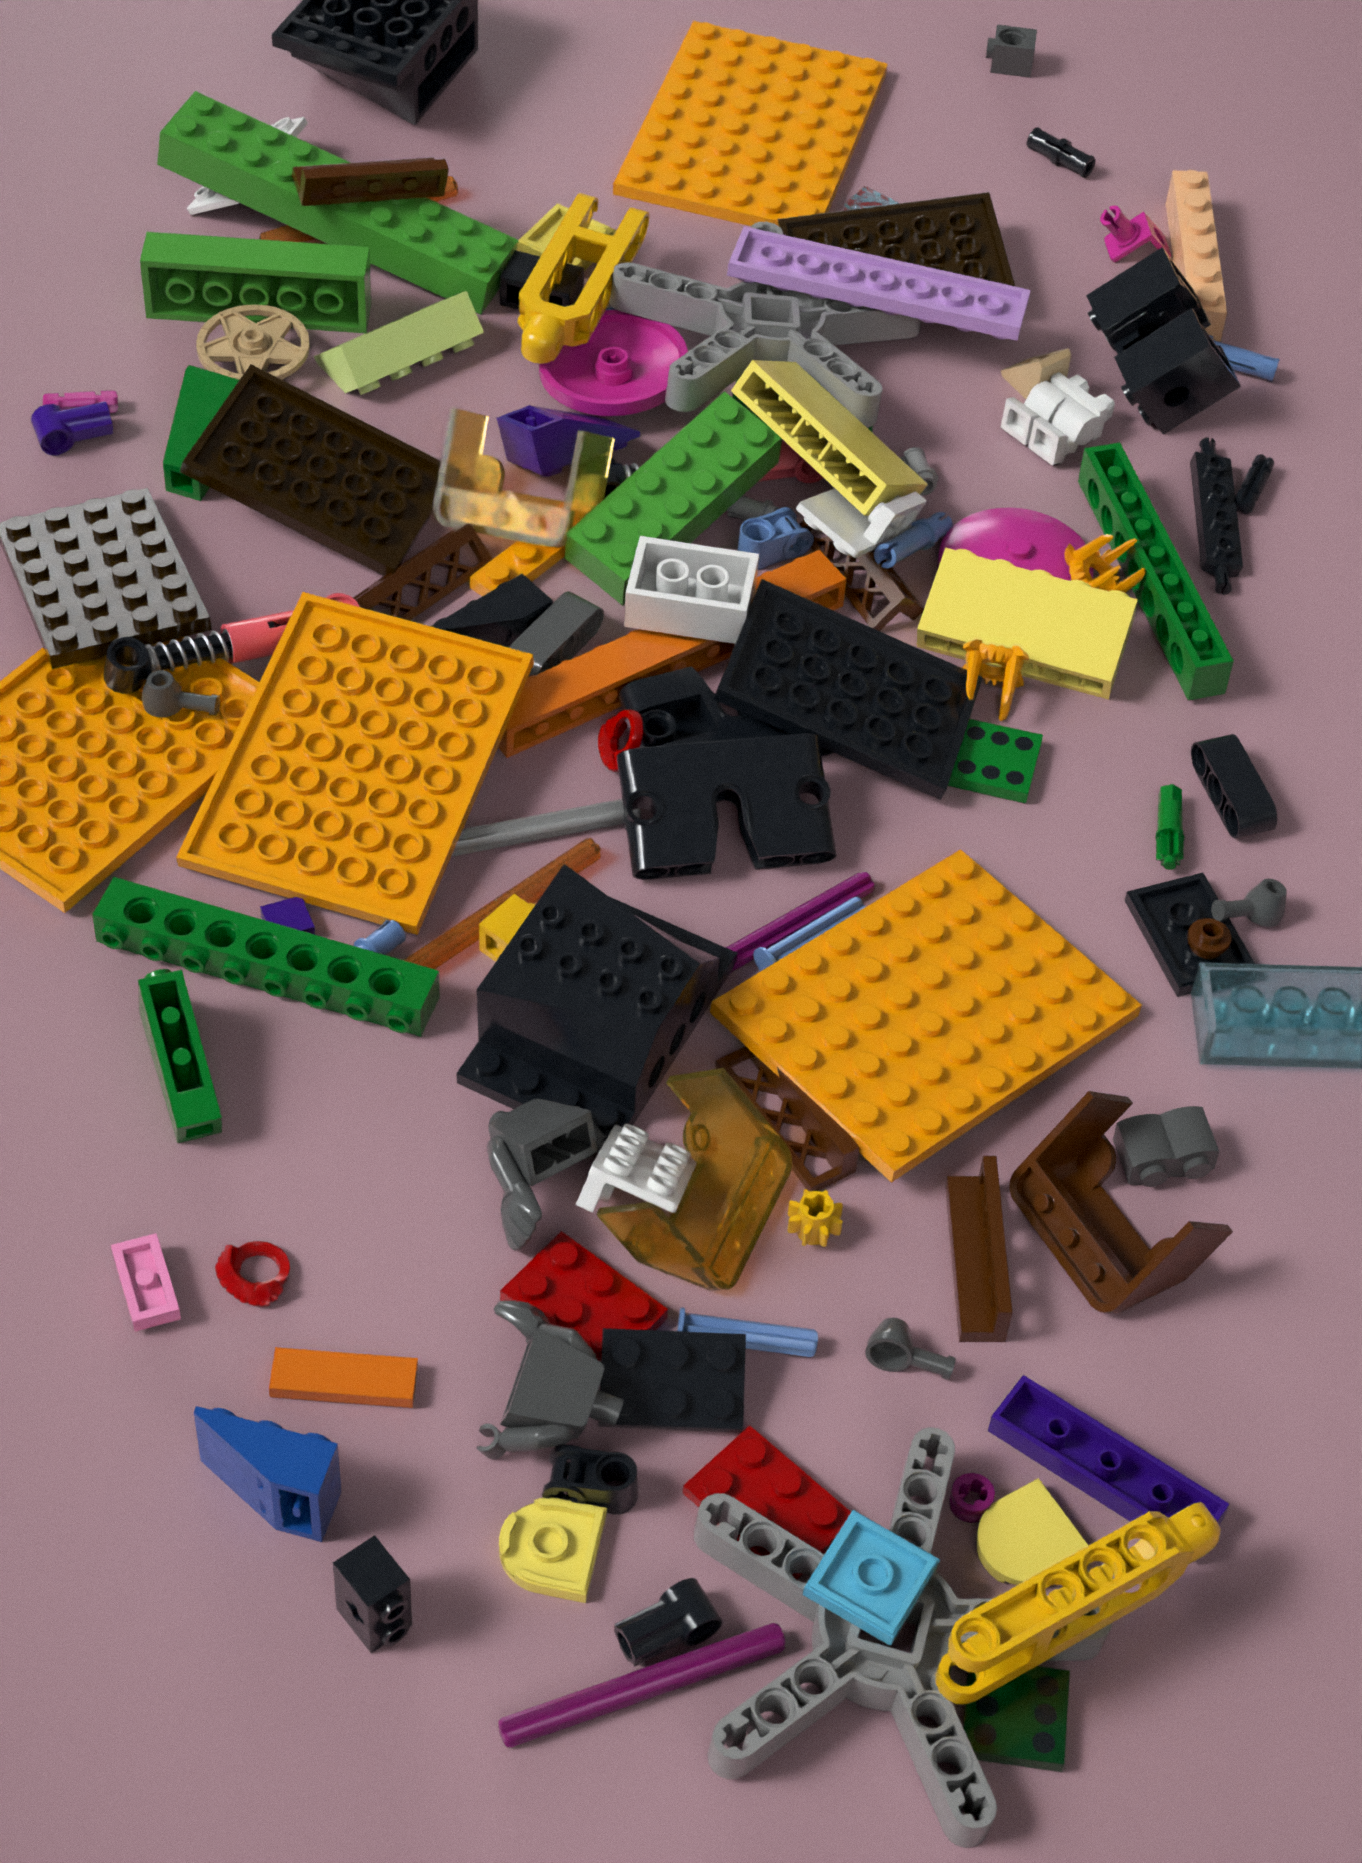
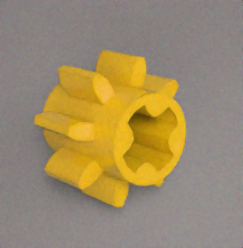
(815, 1218)

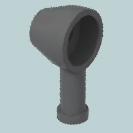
(164, 697)
(1262, 904)
(893, 1350)

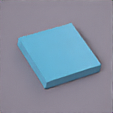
(871, 1577)

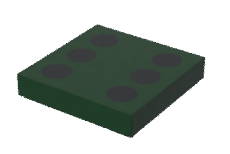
(1021, 1720)

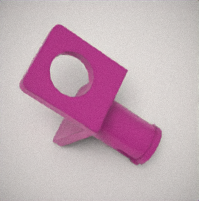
(1130, 234)

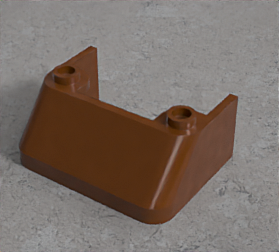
(1084, 1228)

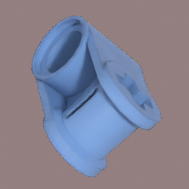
(772, 537)

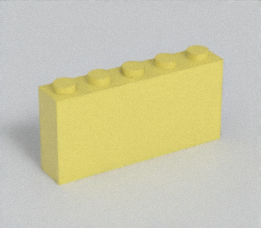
(826, 434)
(1064, 626)

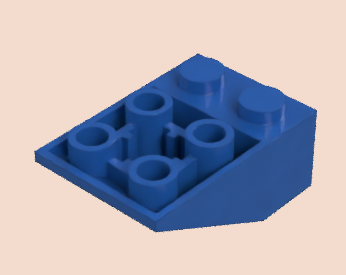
(276, 1471)

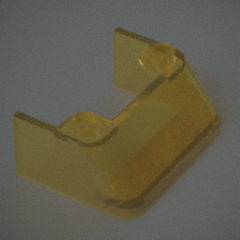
(473, 491)
(727, 1197)

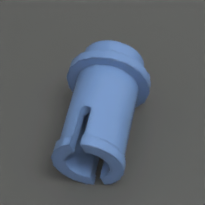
(383, 939)

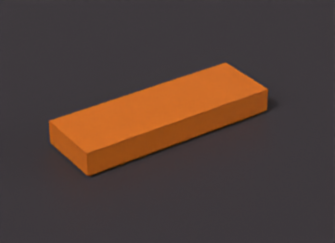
(343, 1377)

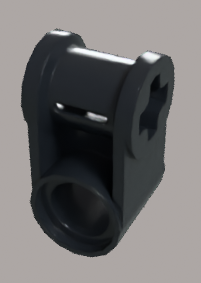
(589, 1477)

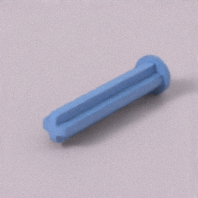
(766, 957)
(758, 1335)

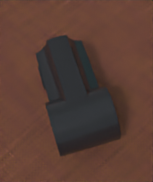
(679, 1617)

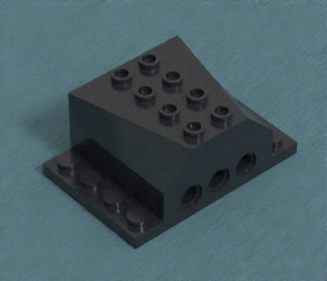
(385, 49)
(590, 1004)

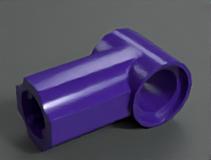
(60, 428)

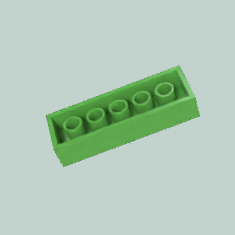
(202, 275)
(675, 492)

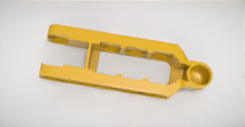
(551, 326)
(1020, 1623)

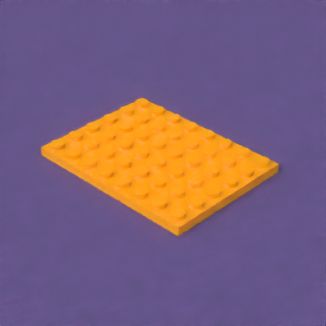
(750, 127)
(357, 762)
(96, 773)
(926, 1012)

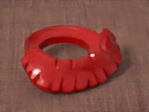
(612, 731)
(259, 1293)

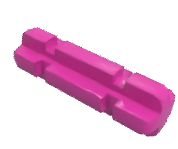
(79, 399)

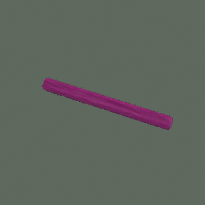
(782, 927)
(641, 1685)

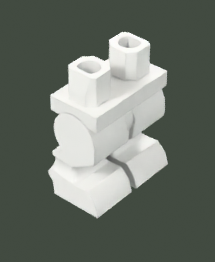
(1057, 417)

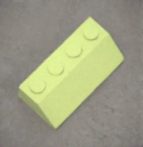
(402, 343)

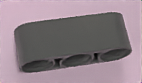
(560, 631)

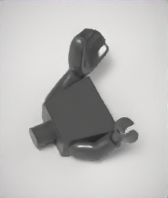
(531, 1147)
(552, 1388)

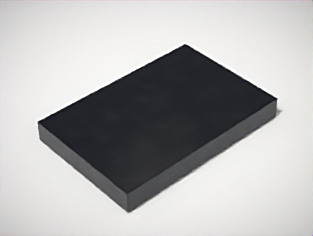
(1164, 918)

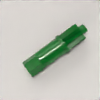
(1170, 827)

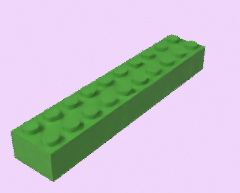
(404, 236)

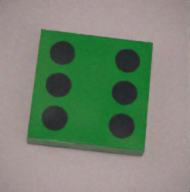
(996, 761)

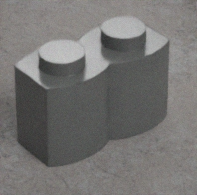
(1166, 1146)

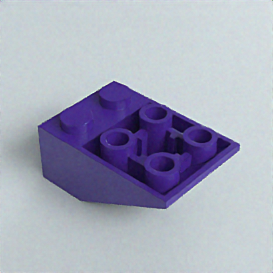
(546, 437)

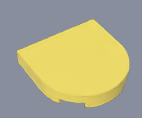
(1025, 1535)
(552, 1547)

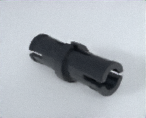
(1061, 152)

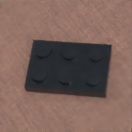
(675, 1379)

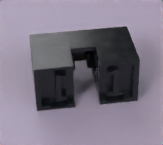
(1161, 342)

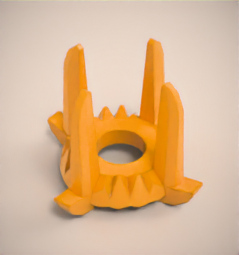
(1089, 556)
(1010, 673)

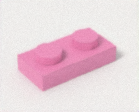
(145, 1282)

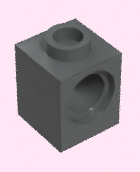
(1012, 50)

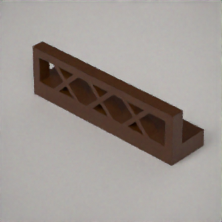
(370, 181)
(422, 564)
(887, 580)
(827, 1135)
(979, 1255)

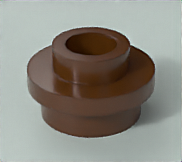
(1209, 938)

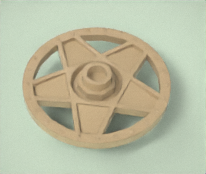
(253, 342)

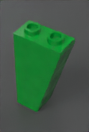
(197, 404)
(178, 1055)

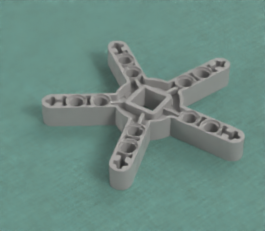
(758, 324)
(856, 1667)

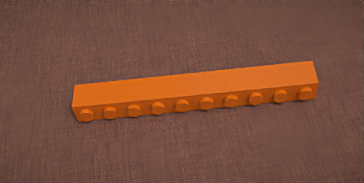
(591, 682)

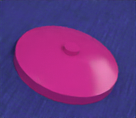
(618, 369)
(1018, 536)

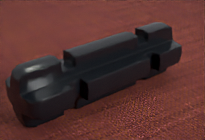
(1254, 483)

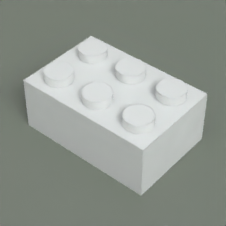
(690, 589)

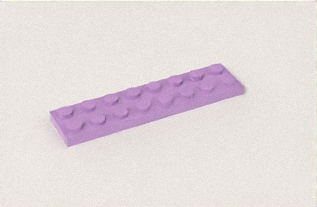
(879, 283)

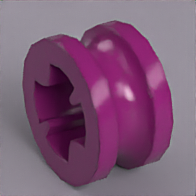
(962, 1488)

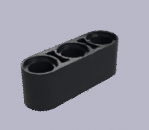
(1234, 786)

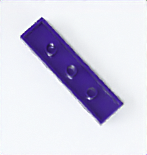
(1094, 1456)

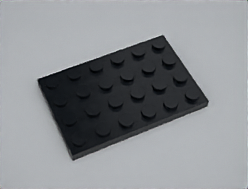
(850, 688)

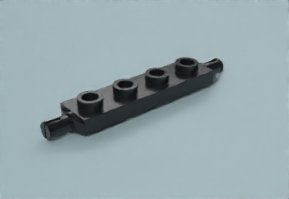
(1216, 515)

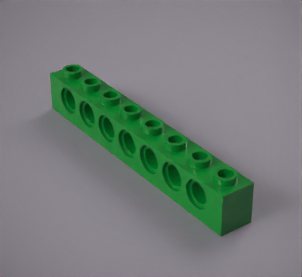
(1166, 590)
(267, 956)

